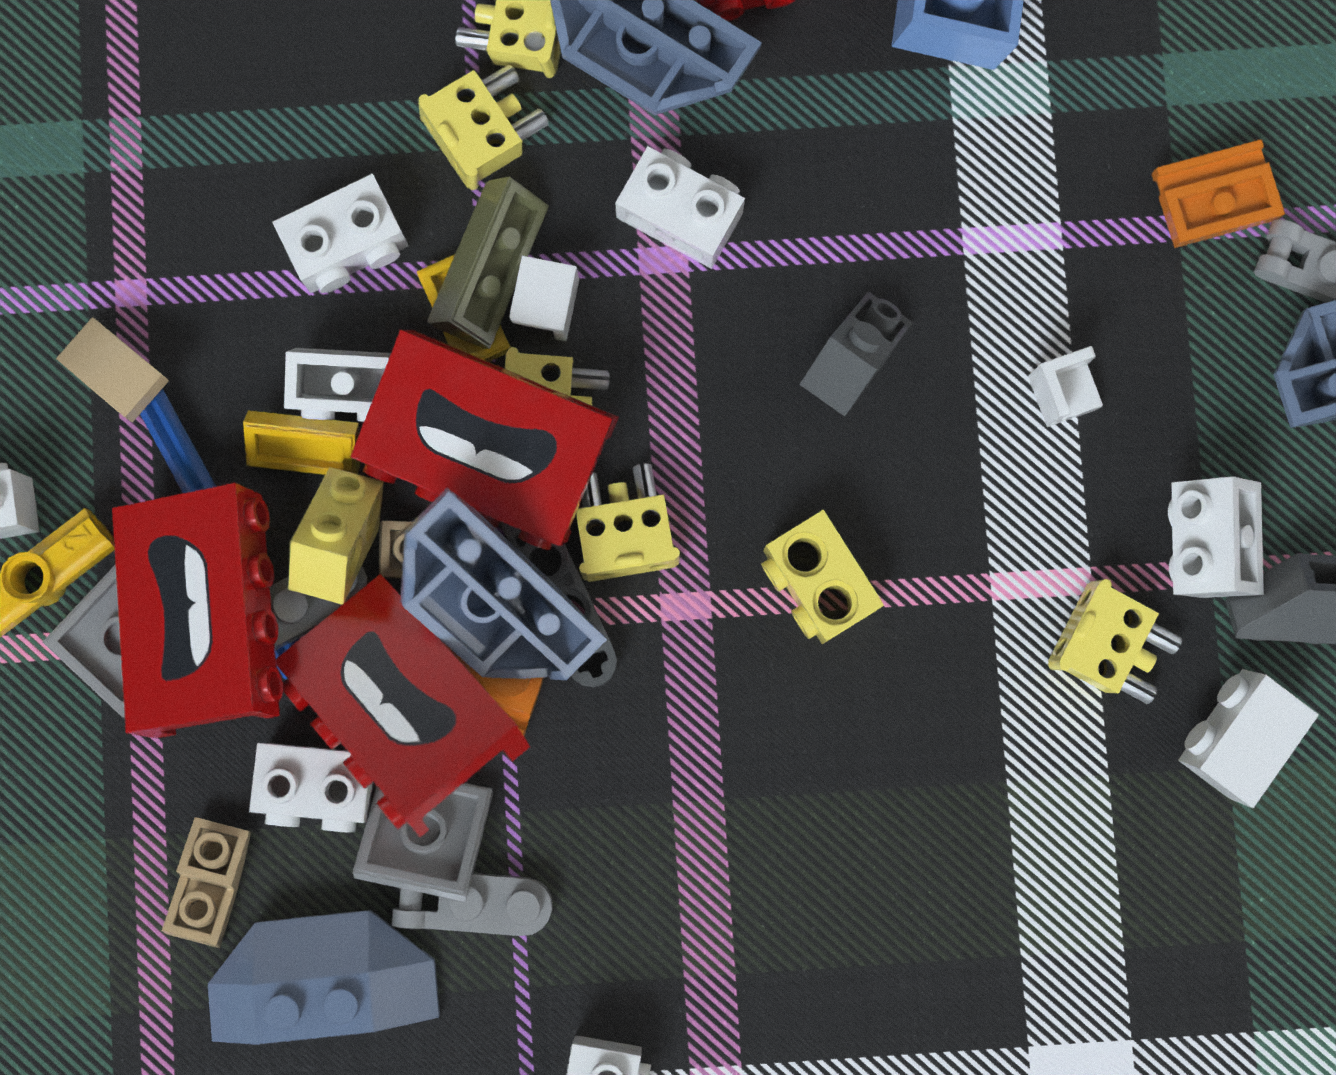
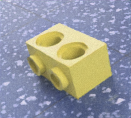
(335, 535)
(834, 571)

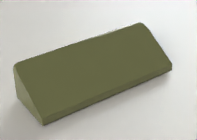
(488, 262)

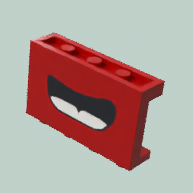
(484, 435)
(195, 610)
(396, 703)

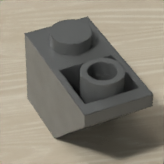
(856, 353)
(1295, 603)

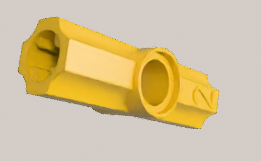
(62, 558)

